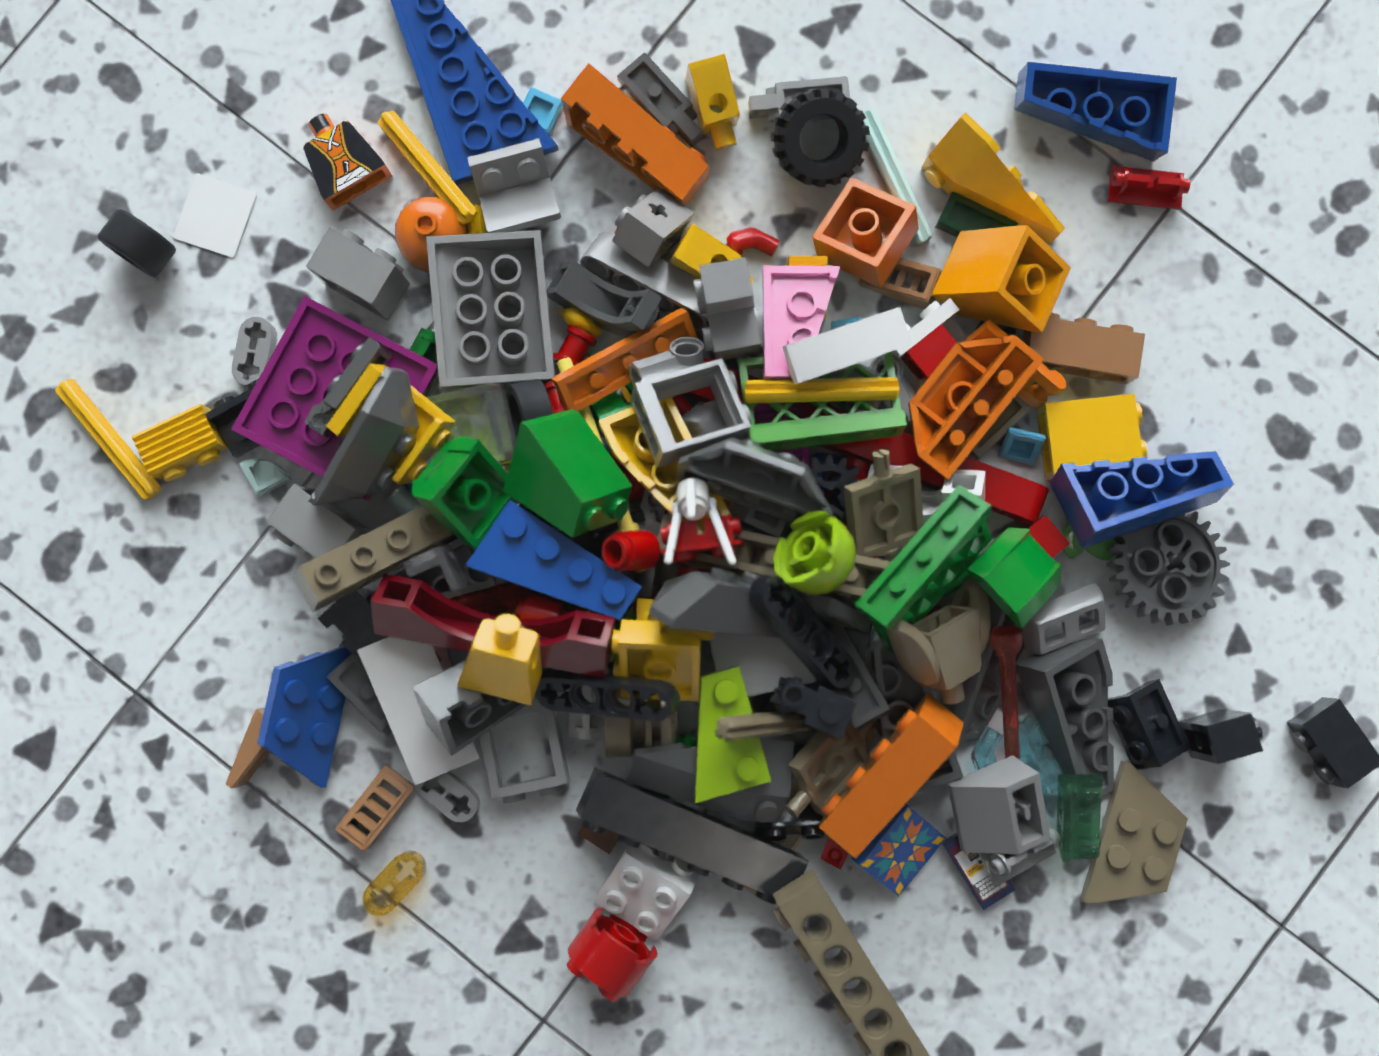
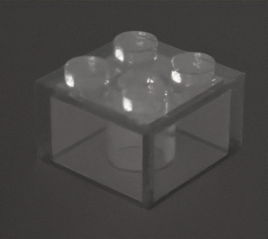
(480, 414)

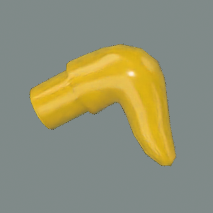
(580, 320)

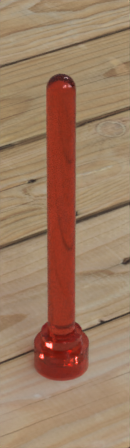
(1006, 642)

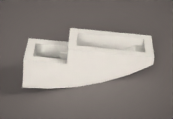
(846, 345)

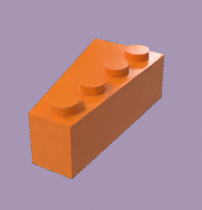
(632, 136)
(892, 776)

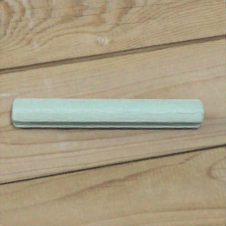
(892, 172)

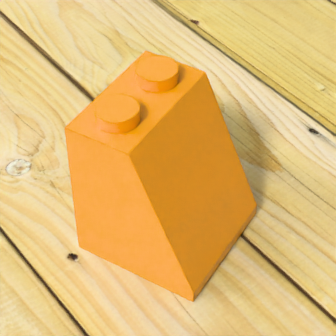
(1003, 277)

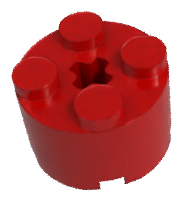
(610, 955)

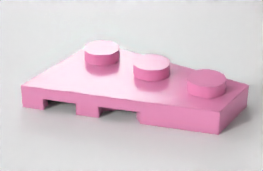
(792, 310)

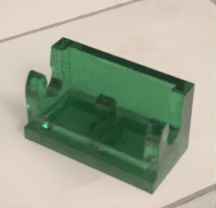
(1079, 815)

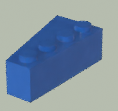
(1101, 104)
(1130, 495)
(545, 561)

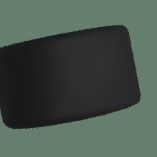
(136, 243)

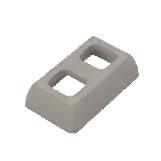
(1065, 610)

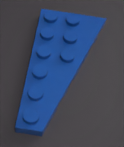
(462, 88)

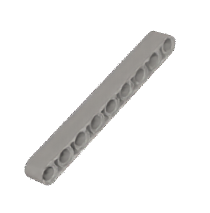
(677, 291)

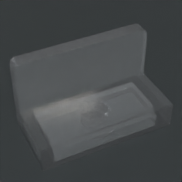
(438, 556)

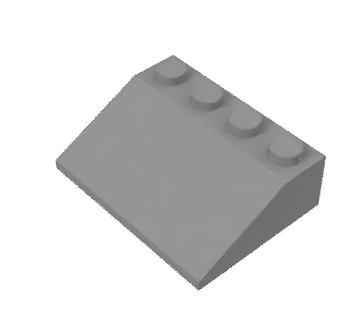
(490, 309)

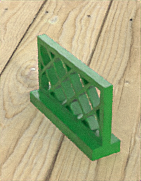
(928, 563)

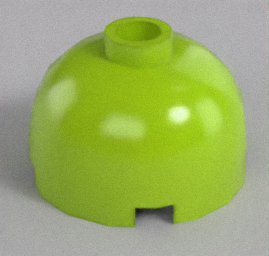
(815, 554)

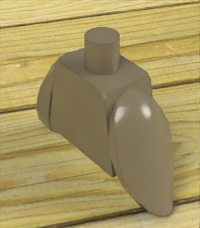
(946, 644)

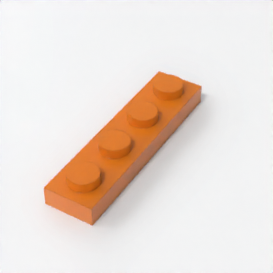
(610, 367)

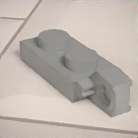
(769, 105)

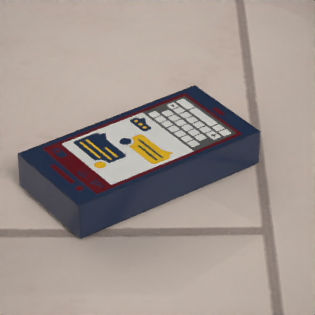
(975, 874)

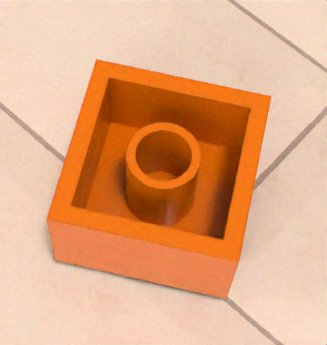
(866, 232)

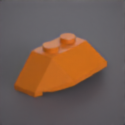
(967, 397)

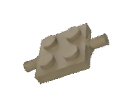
(884, 508)
(825, 766)

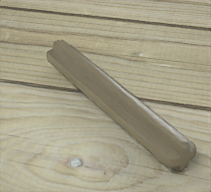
(759, 725)

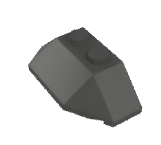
(373, 444)
(756, 478)
(712, 603)

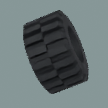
(849, 147)

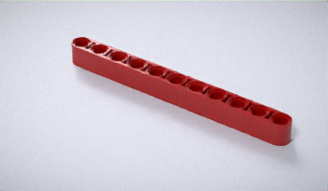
(1004, 491)

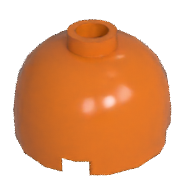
(422, 219)

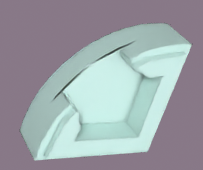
(264, 475)

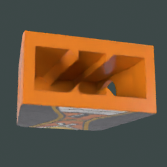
(342, 161)

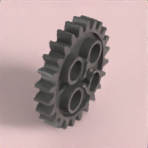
(1191, 589)

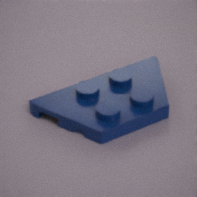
(304, 714)

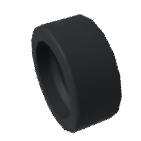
(527, 401)

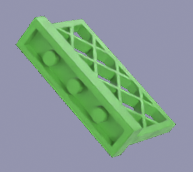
(828, 429)

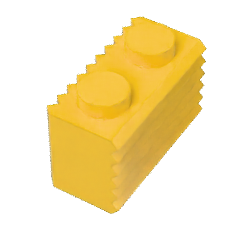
(179, 443)

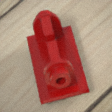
(1147, 187)
(691, 542)

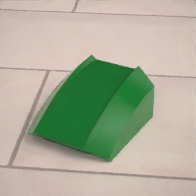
(463, 489)
(1016, 574)

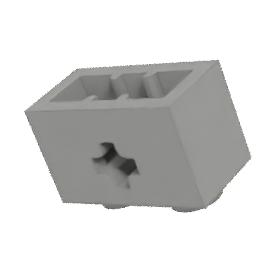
(651, 226)

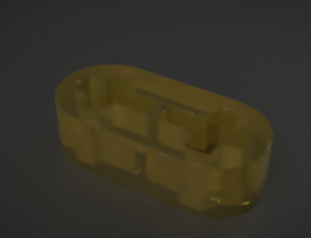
(388, 876)

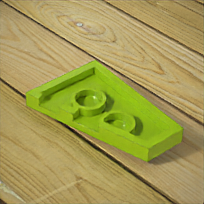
(723, 764)

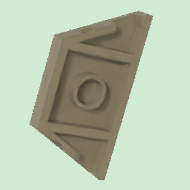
(1136, 841)

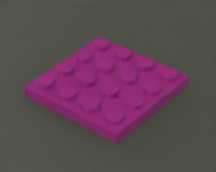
(298, 376)

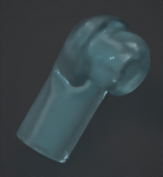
(983, 752)

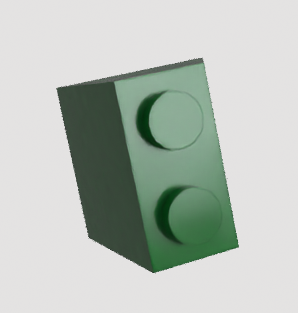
(566, 474)

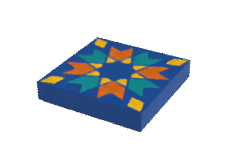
(900, 850)

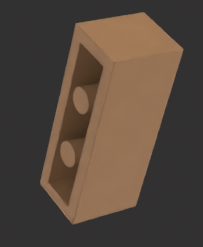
(1089, 349)

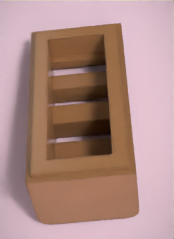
(910, 296)
(249, 755)
(352, 832)

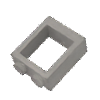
(653, 423)
(546, 785)

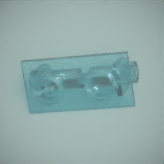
(1032, 745)

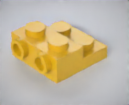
(658, 656)

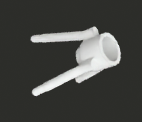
(693, 504)

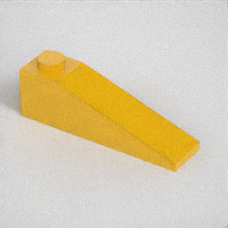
(969, 166)
(632, 451)

